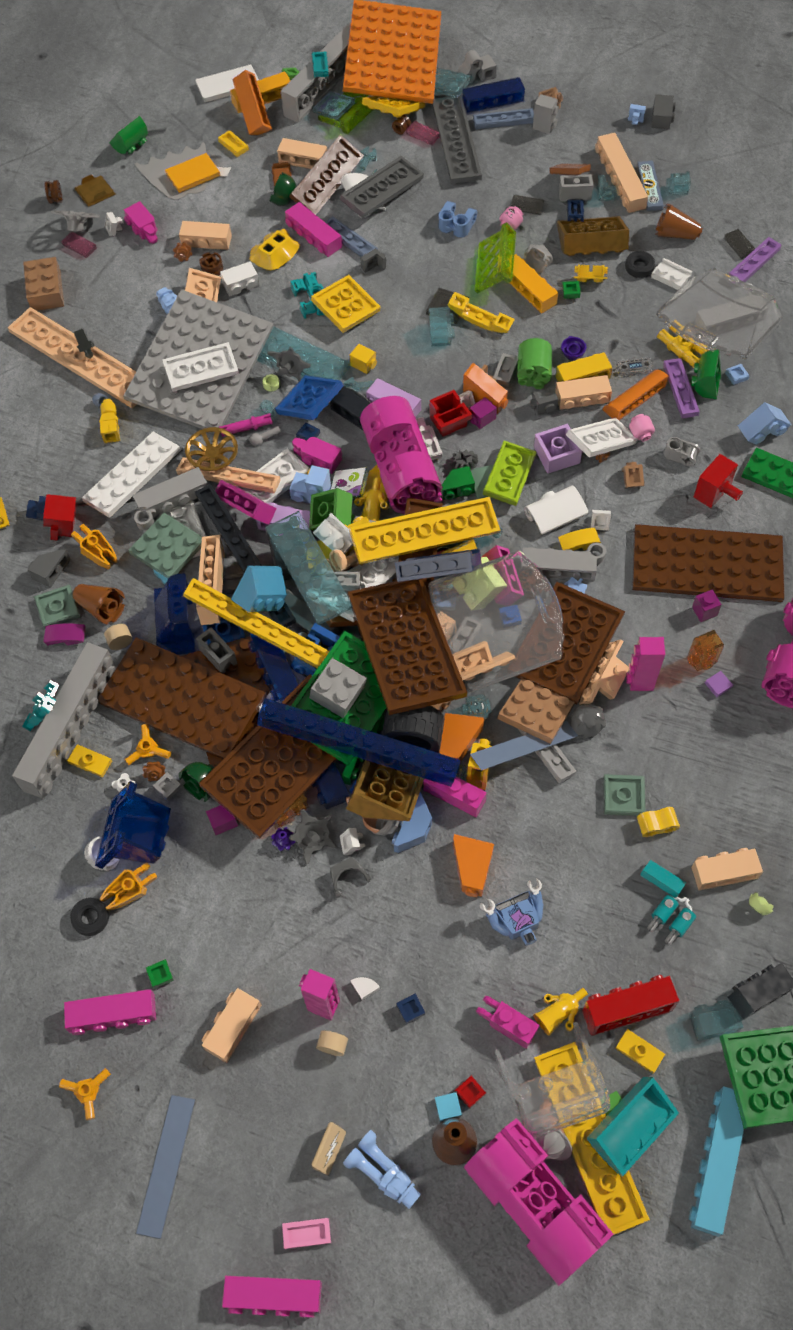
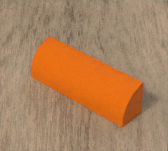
(251, 103)
(636, 395)

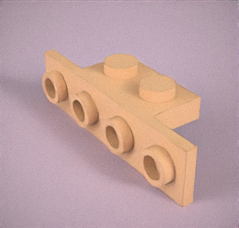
(479, 660)
(607, 676)

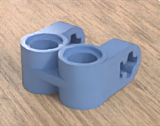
(459, 224)

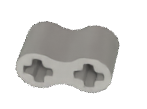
(471, 65)

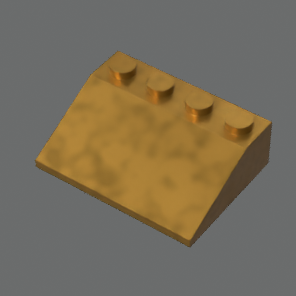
(593, 235)
(384, 793)

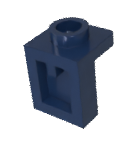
(35, 509)

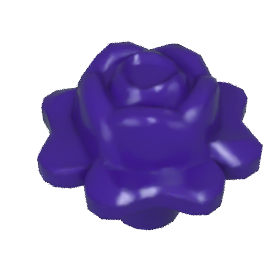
(281, 839)

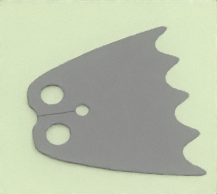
(156, 175)

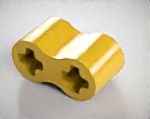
(658, 822)

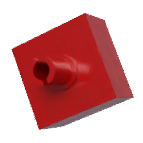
(717, 481)

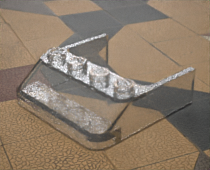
(560, 1096)

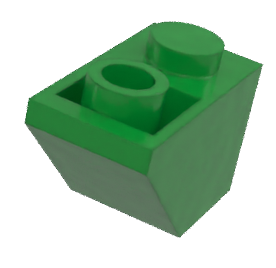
(458, 483)

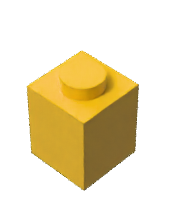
(363, 358)

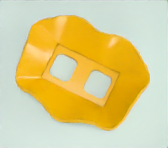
(281, 253)

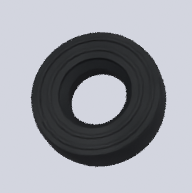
(637, 271)
(84, 905)

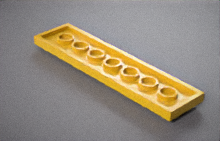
(424, 530)
(611, 1195)

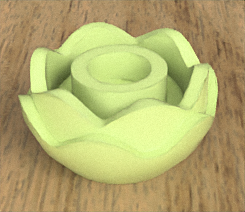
(760, 904)

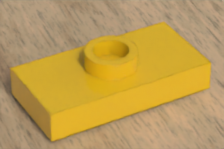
(89, 760)
(640, 1051)

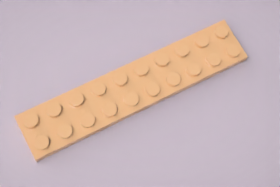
(62, 347)

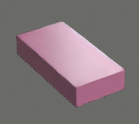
(306, 1233)

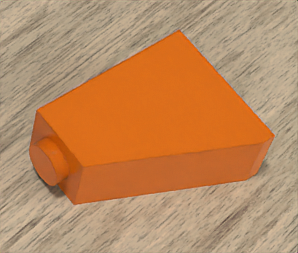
(484, 386)
(459, 734)
(473, 863)

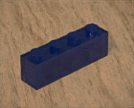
(493, 94)

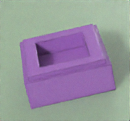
(718, 684)

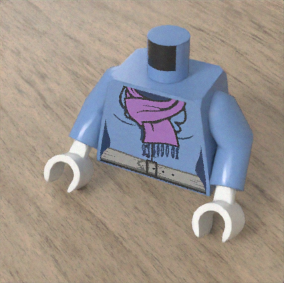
(517, 915)

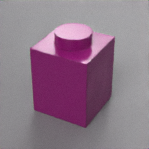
(483, 413)
(706, 605)
(221, 820)

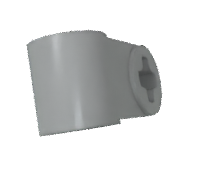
(680, 451)

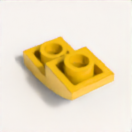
(579, 539)

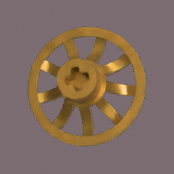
(211, 452)

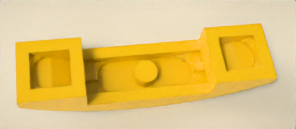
(478, 316)

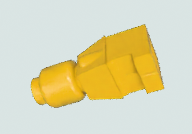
(109, 422)

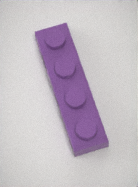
(756, 259)
(681, 388)

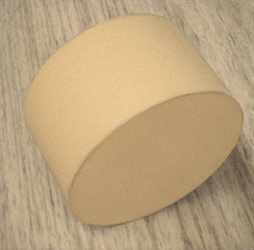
(118, 636)
(332, 1043)

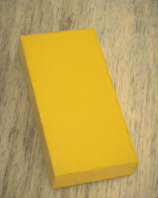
(233, 143)

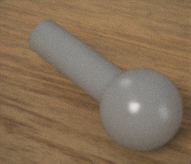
(257, 439)

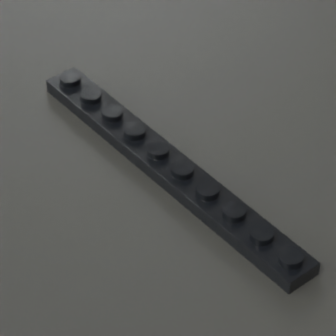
(236, 543)

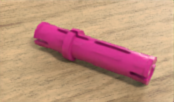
(252, 423)

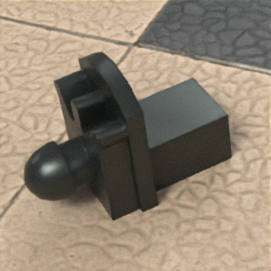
(84, 343)

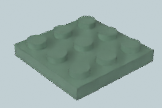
(167, 546)

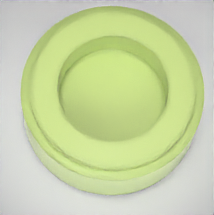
(271, 382)

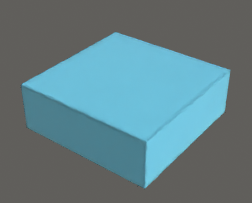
(448, 1106)

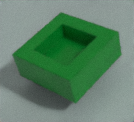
(571, 289)
(159, 974)

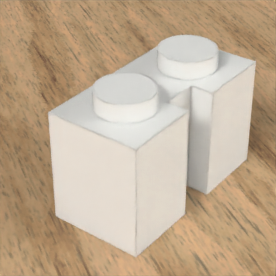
(239, 277)

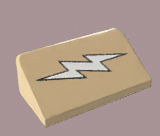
(328, 1148)

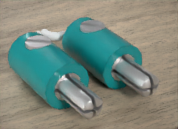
(681, 922)

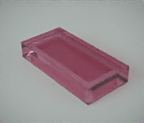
(423, 133)
(79, 244)

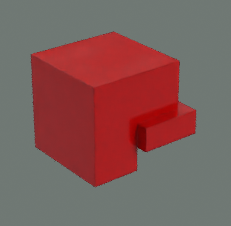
(448, 413)
(59, 515)

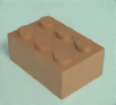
(43, 284)

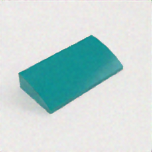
(633, 1125)

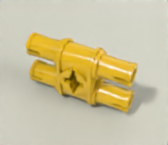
(681, 346)

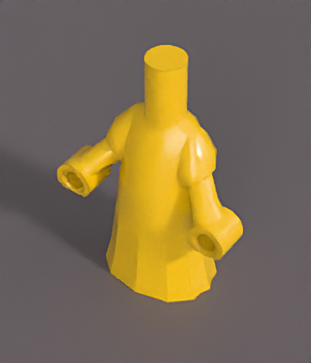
(374, 501)
(565, 1006)

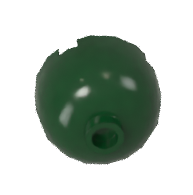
(283, 188)
(193, 775)

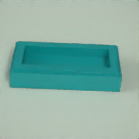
(320, 64)
(663, 878)

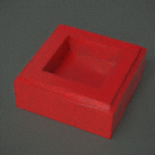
(470, 1092)

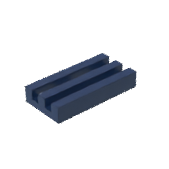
(575, 216)

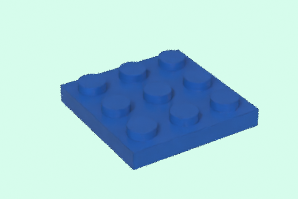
(309, 397)

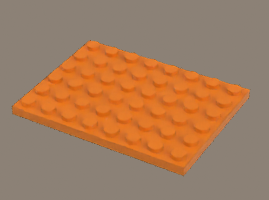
(392, 51)

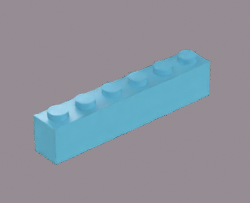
(719, 1165)

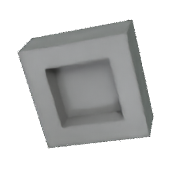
(167, 786)

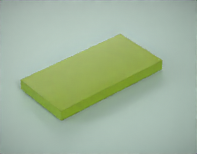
(509, 473)

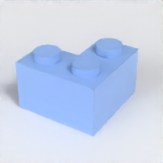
(763, 421)
(305, 485)

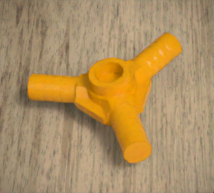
(147, 747)
(86, 1091)

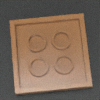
(536, 710)

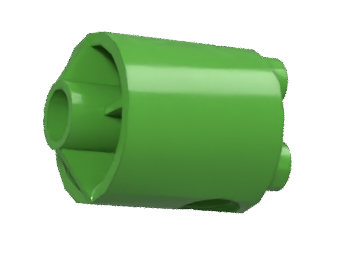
(534, 363)

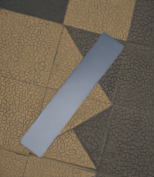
(518, 747)
(165, 1167)

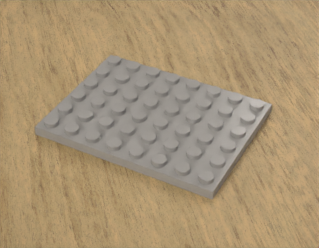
(188, 327)

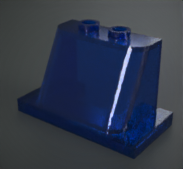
(171, 616)
(133, 828)

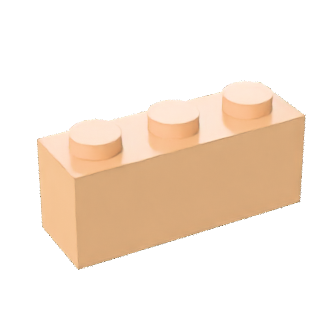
(300, 153)
(205, 235)
(583, 392)
(726, 868)
(231, 1025)

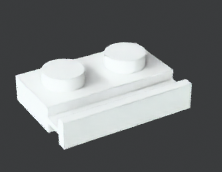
(671, 274)
(334, 534)

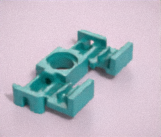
(310, 284)
(42, 706)

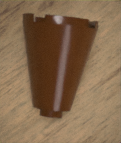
(454, 1150)

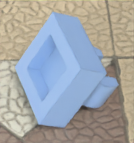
(636, 113)

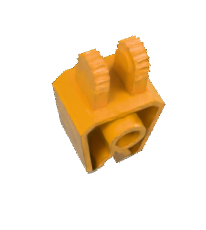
(95, 546)
(127, 887)

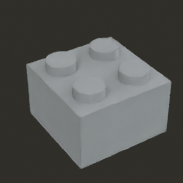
(337, 688)

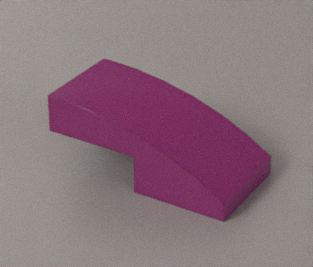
(66, 633)

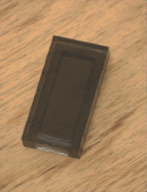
(528, 204)
(739, 243)

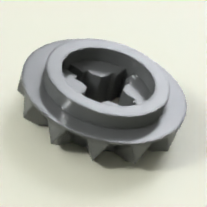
(470, 457)

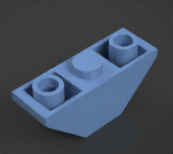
(413, 831)

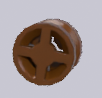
(401, 124)

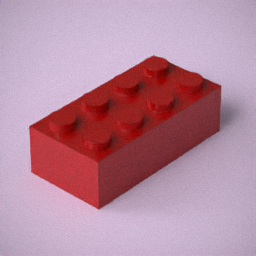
(630, 1004)

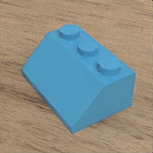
(261, 589)

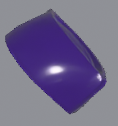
(573, 348)

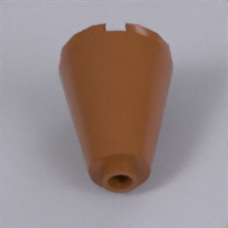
(677, 225)
(100, 601)

